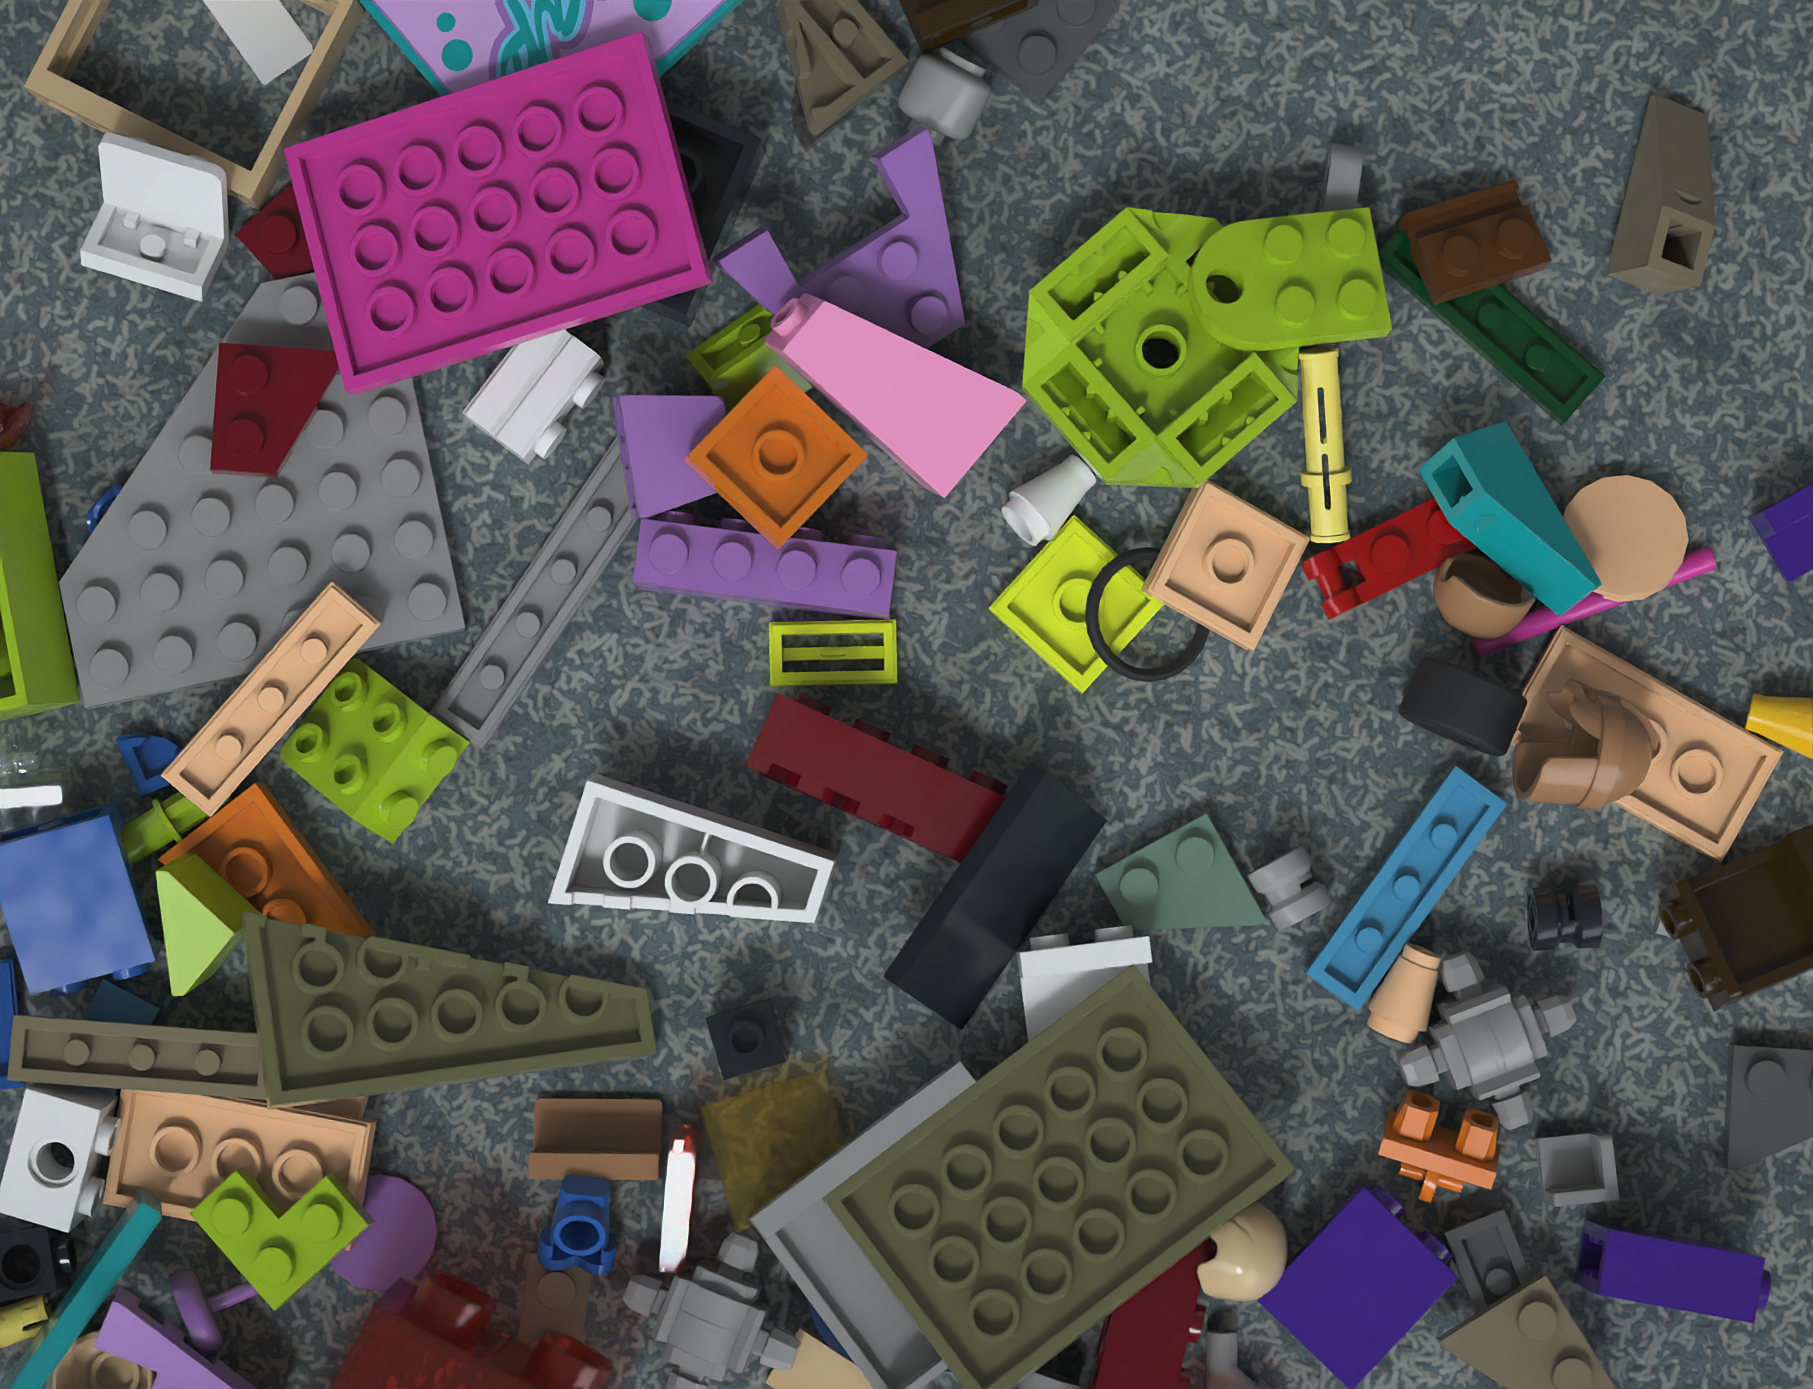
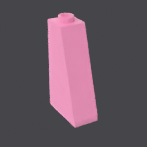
(900, 395)

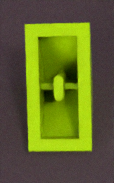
(198, 920)

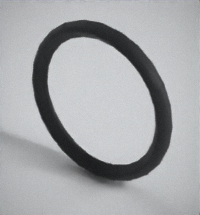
(1098, 641)

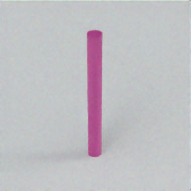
(1544, 620)

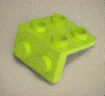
(372, 750)

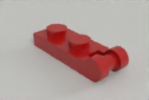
(1386, 557)

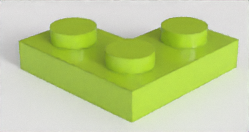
(278, 1249)

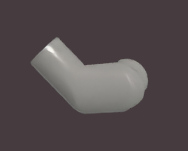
(1222, 1363)

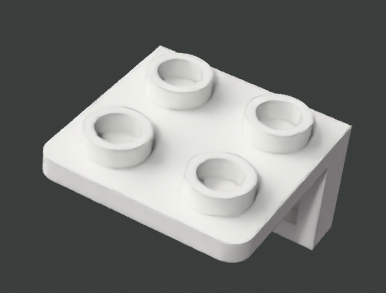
(158, 217)
(1063, 976)

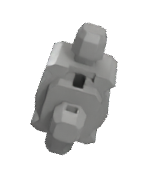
(1486, 1040)
(713, 1318)

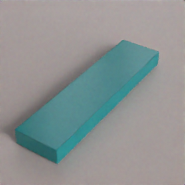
(86, 1293)

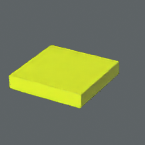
(1050, 598)

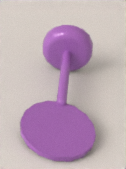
(390, 1248)

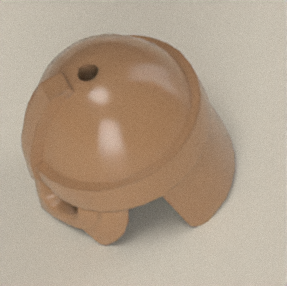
(1599, 763)

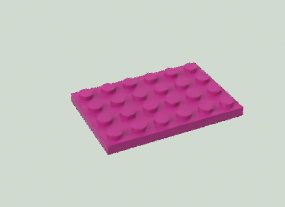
(498, 214)

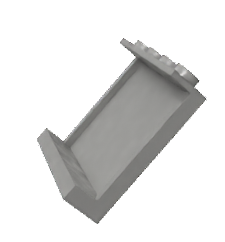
(831, 1266)

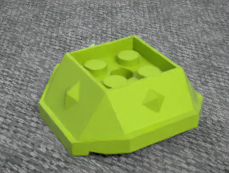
(1090, 368)

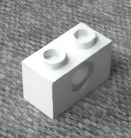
(33, 1181)

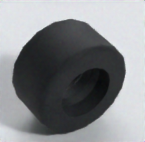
(1462, 706)

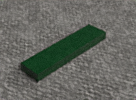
(1505, 336)

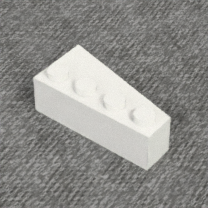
(685, 860)

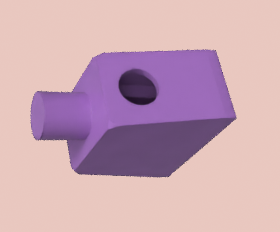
(653, 443)

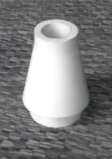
(1046, 501)

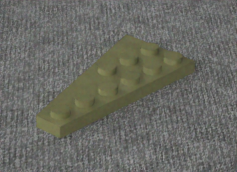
(396, 1016)

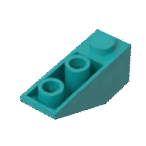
(1508, 514)

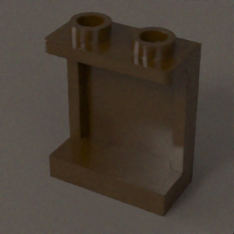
(1746, 920)

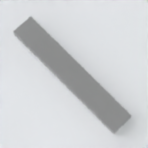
(540, 605)

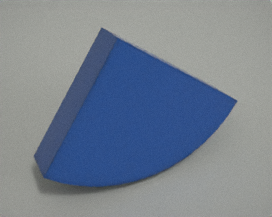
(147, 759)

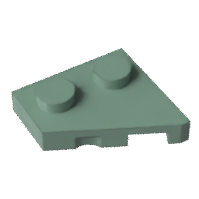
(1180, 883)

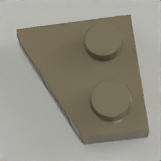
(836, 56)
(1528, 1342)

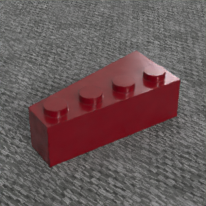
(873, 779)
(1148, 1333)

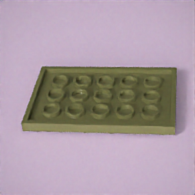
(1058, 1185)

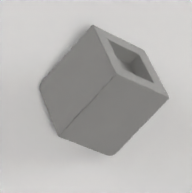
(1576, 1168)

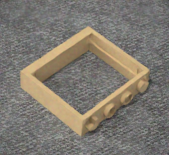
(71, 36)

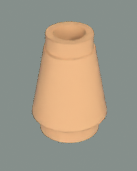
(1406, 995)

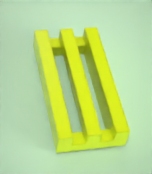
(832, 678)

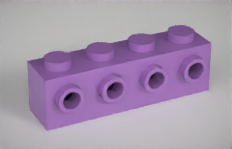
(747, 568)

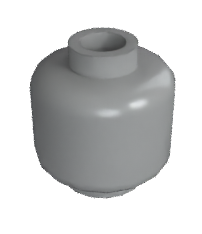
(944, 94)

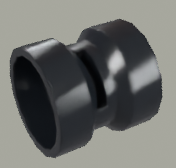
(1564, 917)

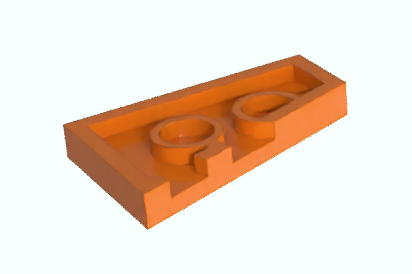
(271, 864)

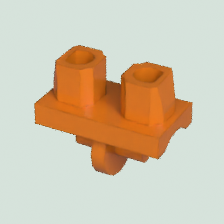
(1439, 1153)

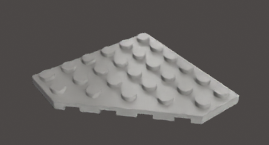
(212, 569)

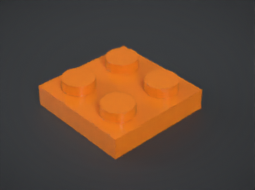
(776, 457)

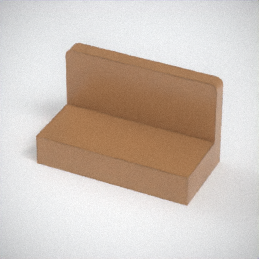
(596, 1139)

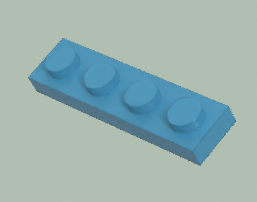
(1405, 888)

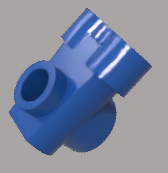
(579, 1228)

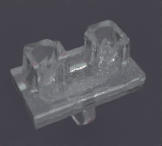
(25, 785)

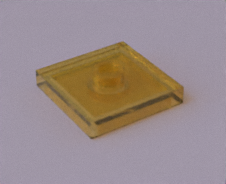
(770, 1140)

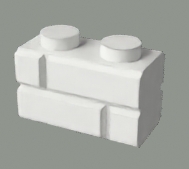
(535, 392)

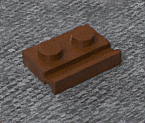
(1474, 242)

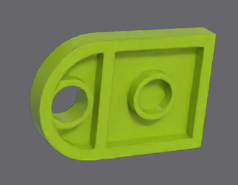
(1296, 281)

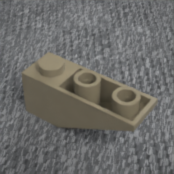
(1667, 203)

